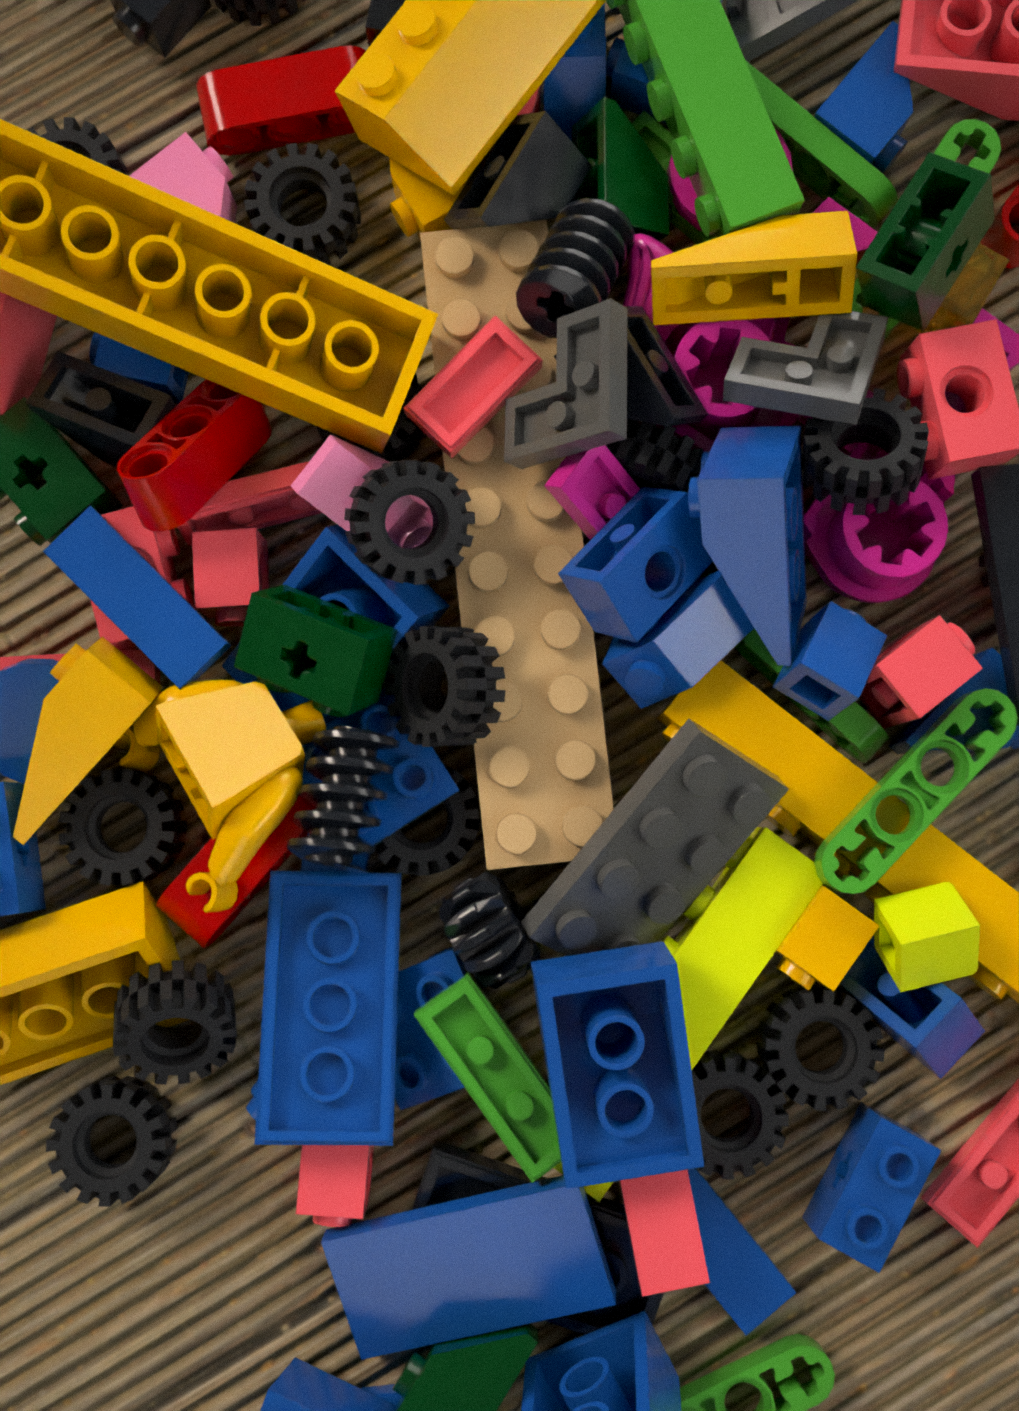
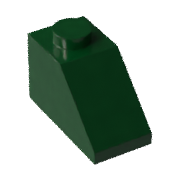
(623, 169)
(466, 1371)

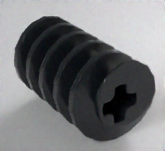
(575, 263)
(341, 797)

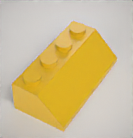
(455, 77)
(66, 974)

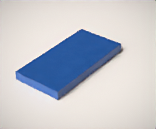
(329, 1009)
(469, 1267)

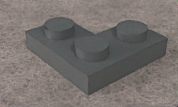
(815, 381)
(589, 393)

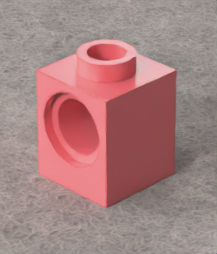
(226, 572)
(334, 1183)

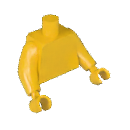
(234, 761)

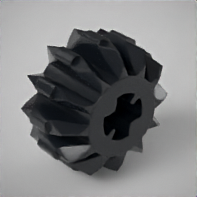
(487, 930)

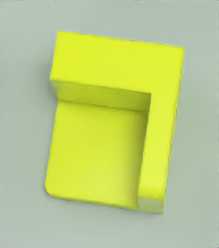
(926, 936)

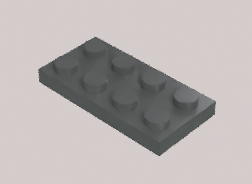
(657, 847)

